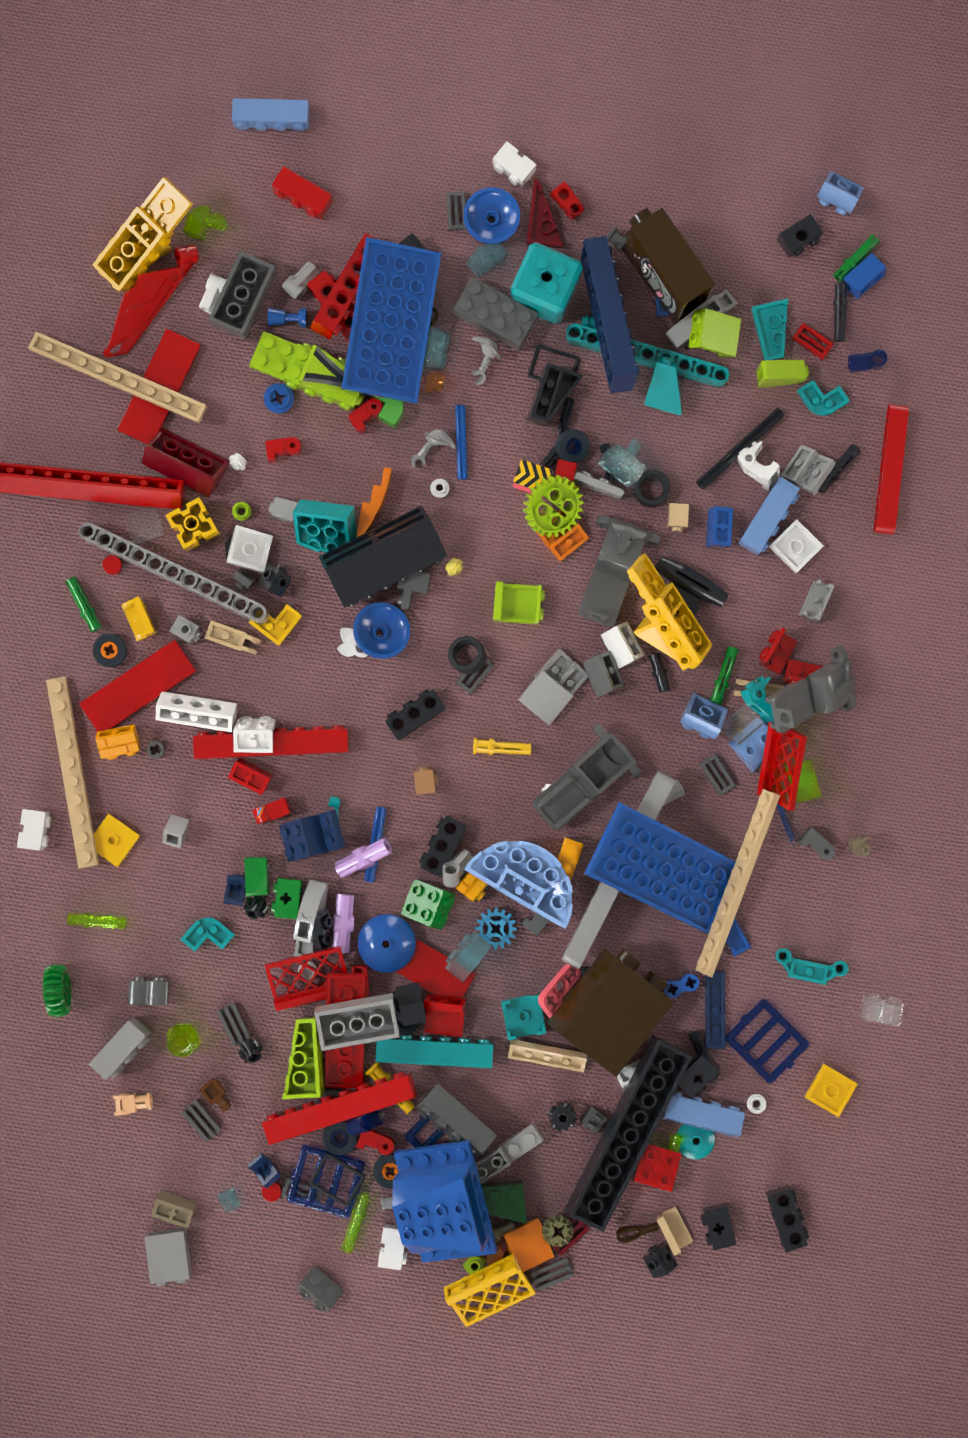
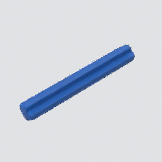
(461, 445)
(377, 831)

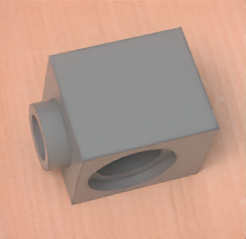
(282, 509)

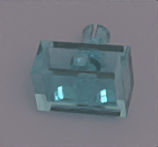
(622, 463)

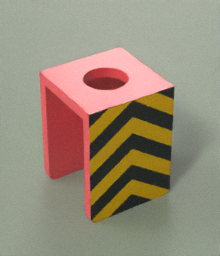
(528, 474)

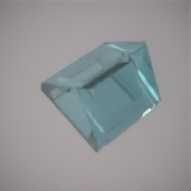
(229, 1200)

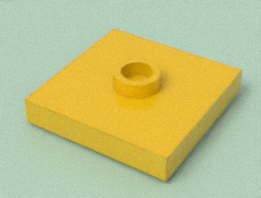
(114, 840)
(830, 1090)

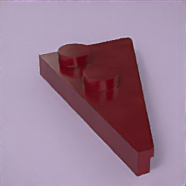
(541, 224)

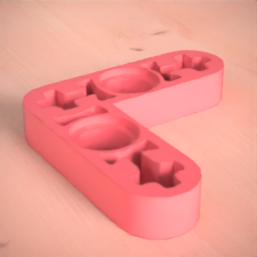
(551, 989)

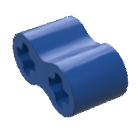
(680, 985)

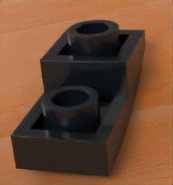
(320, 935)

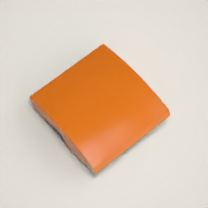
(564, 544)
(528, 1245)

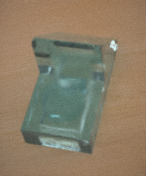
(485, 258)

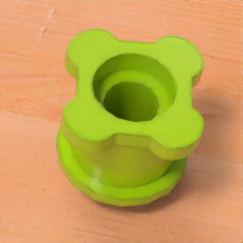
(475, 1259)

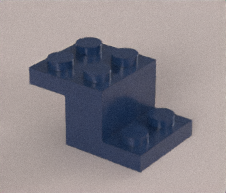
(311, 835)

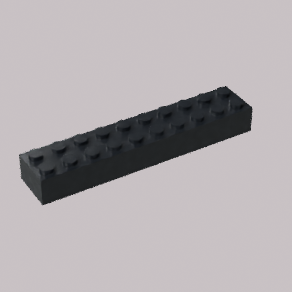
(628, 1133)

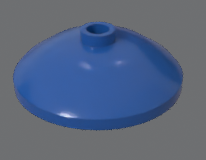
(491, 204)
(389, 621)
(388, 928)

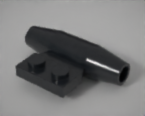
(691, 584)

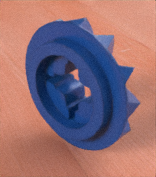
(270, 396)

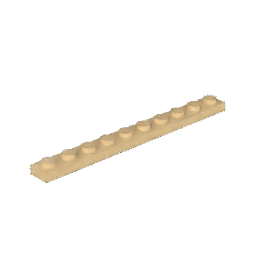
(117, 377)
(72, 772)
(737, 883)

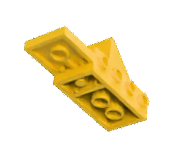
(143, 236)
(665, 629)

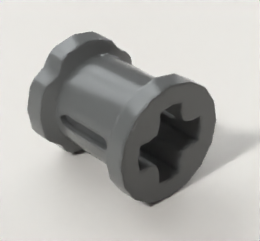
(617, 239)

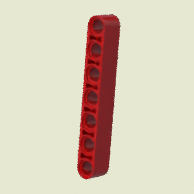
(891, 469)

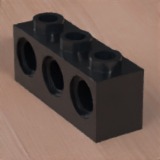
(410, 724)
(452, 841)
(779, 1211)

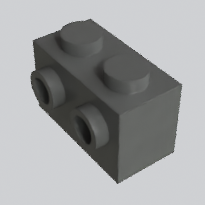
(603, 674)

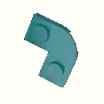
(819, 403)
(204, 929)

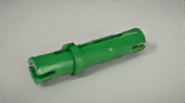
(852, 262)
(85, 608)
(717, 696)

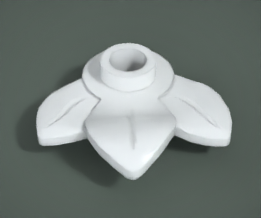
(349, 646)

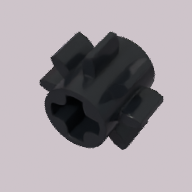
(256, 907)
(250, 1050)

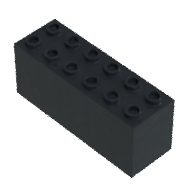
(383, 556)

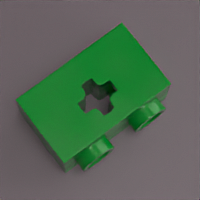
(294, 890)

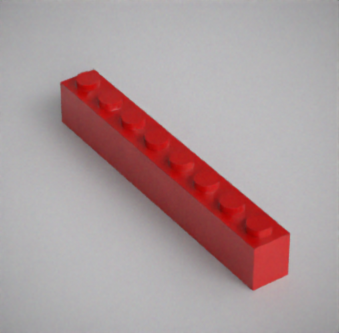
(284, 743)
(339, 1108)

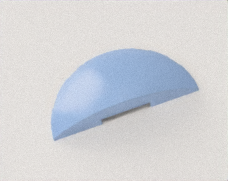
(528, 877)

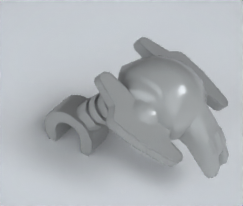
(490, 350)
(434, 438)

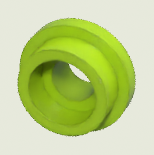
(241, 505)

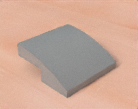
(808, 469)
(565, 671)
(545, 697)

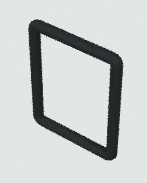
(553, 351)
(344, 1165)

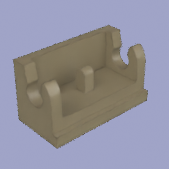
(174, 1209)

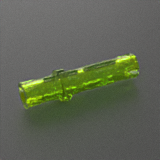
(88, 920)
(358, 1215)

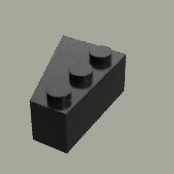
(551, 392)

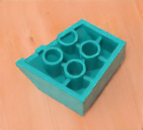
(323, 524)

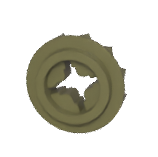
(548, 1230)

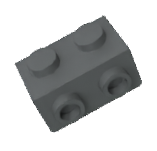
(319, 1290)

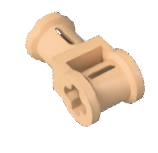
(129, 1103)

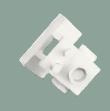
(763, 474)

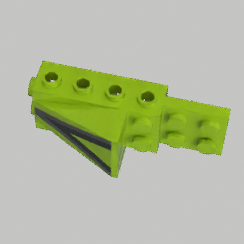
(305, 369)

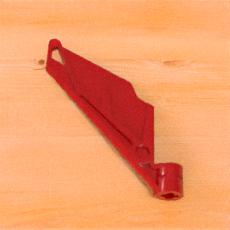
(146, 299)

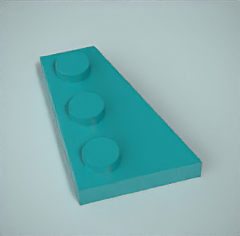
(770, 327)

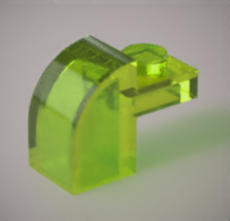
(200, 219)

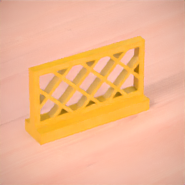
(482, 1281)

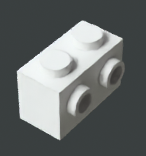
(622, 645)

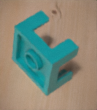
(523, 1016)

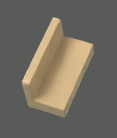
(674, 1229)

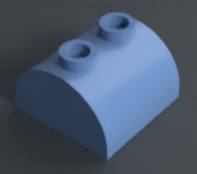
(840, 193)
(703, 716)
(751, 749)

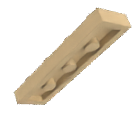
(547, 1055)

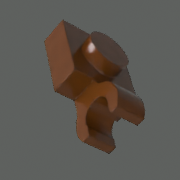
(214, 1092)

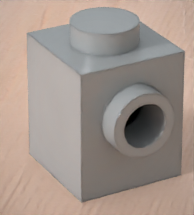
(186, 630)
(175, 831)

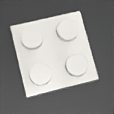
(795, 546)
(249, 549)

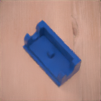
(865, 276)
(719, 527)

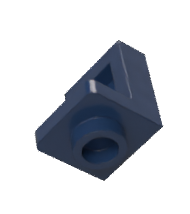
(235, 890)
(265, 1170)

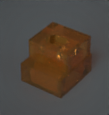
(434, 383)
(492, 1258)

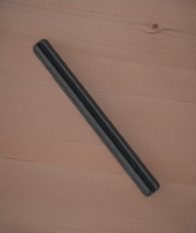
(732, 455)

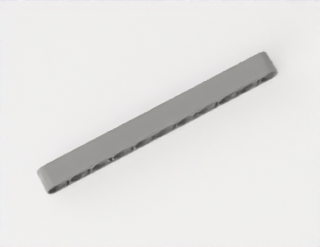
(165, 569)
(605, 895)

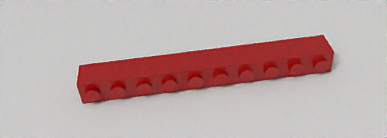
(91, 486)

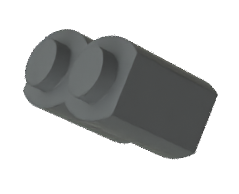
(148, 992)

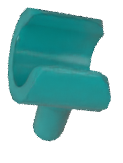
(335, 802)

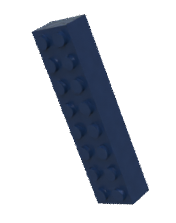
(609, 314)

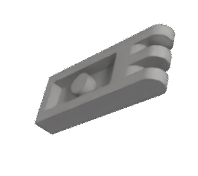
(601, 485)

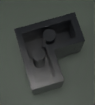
(410, 1004)

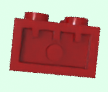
(778, 652)
(798, 670)
(444, 1015)
(657, 1168)

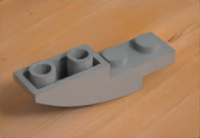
(681, 331)
(311, 906)
(507, 1152)

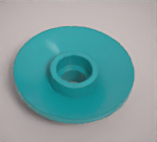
(699, 1150)

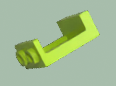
(715, 332)
(518, 603)

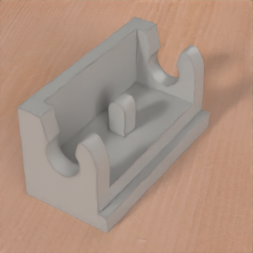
(816, 601)

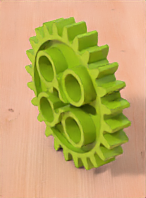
(564, 492)

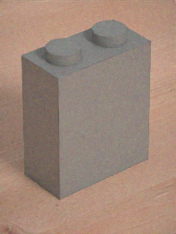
(168, 1256)

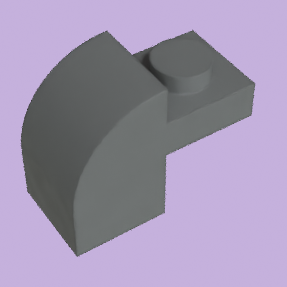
(416, 583)

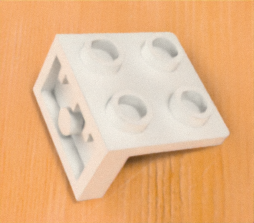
(254, 734)

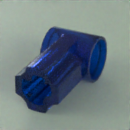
(865, 361)
(364, 1122)

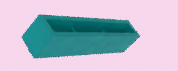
(435, 1052)

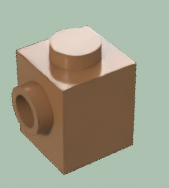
(425, 781)

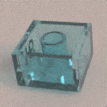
(464, 960)

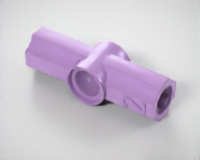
(363, 858)
(343, 922)

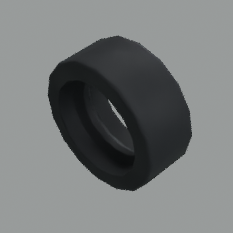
(655, 502)
(457, 645)

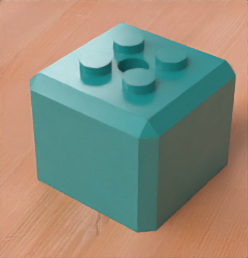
(546, 298)

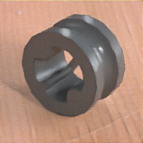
(154, 744)

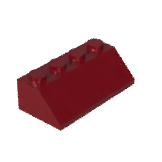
(185, 461)

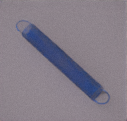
(785, 823)

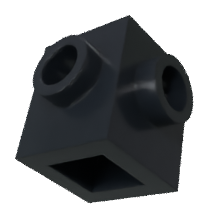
(275, 580)
(562, 1109)
(660, 1261)

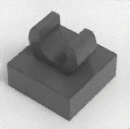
(244, 580)
(593, 1120)

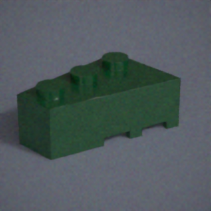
(505, 1200)

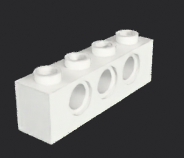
(196, 711)

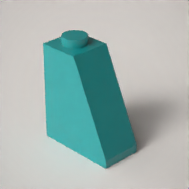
(665, 387)

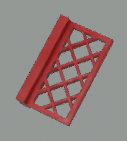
(774, 763)
(308, 994)

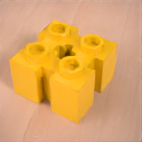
(182, 520)

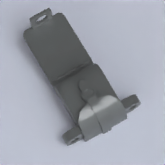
(610, 575)
(820, 692)
(585, 779)

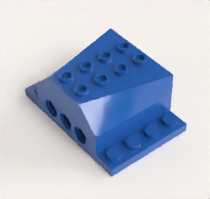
(441, 1203)

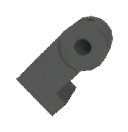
(819, 844)
(536, 924)

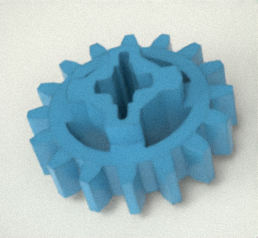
(505, 919)

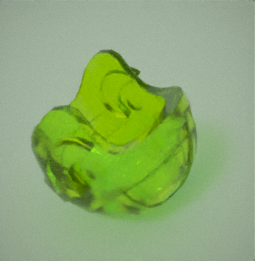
(182, 1040)

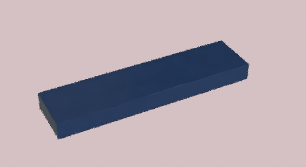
(715, 1011)

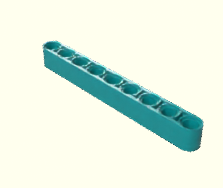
(693, 363)

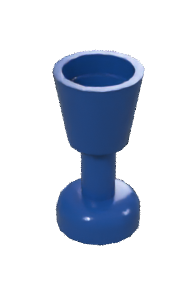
(279, 317)

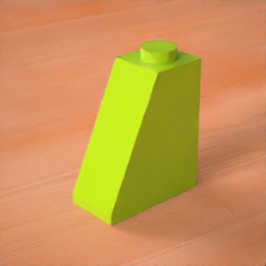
(781, 372)

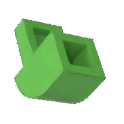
(391, 412)

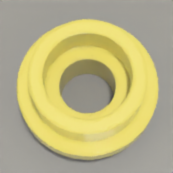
(454, 566)

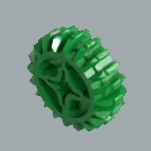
(57, 990)

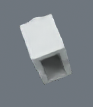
(513, 166)
(34, 830)
(393, 1254)

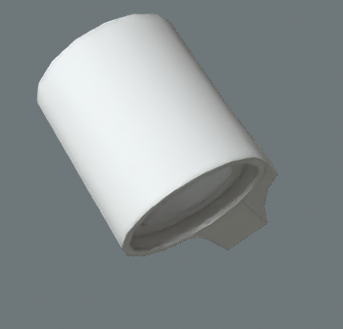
(213, 289)

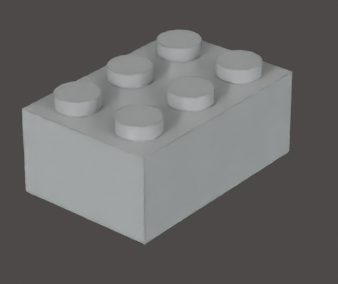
(121, 1049)

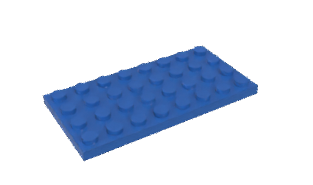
(391, 320)
(661, 868)

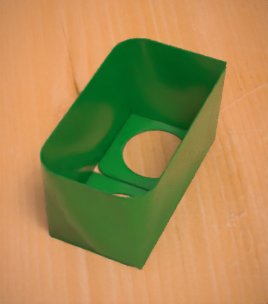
(256, 876)

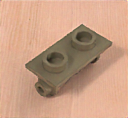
(859, 845)

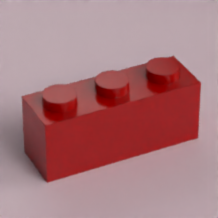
(301, 193)

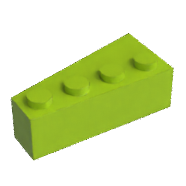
(306, 1066)

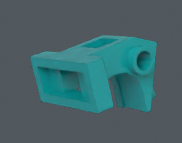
(758, 703)

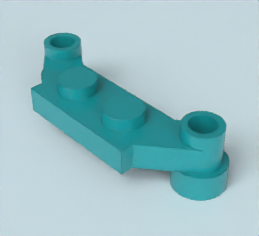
(809, 970)

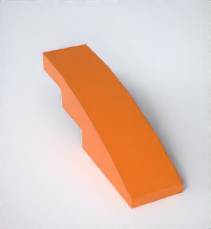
(371, 510)

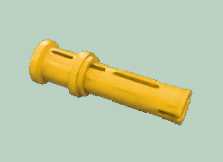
(490, 747)
(377, 1072)

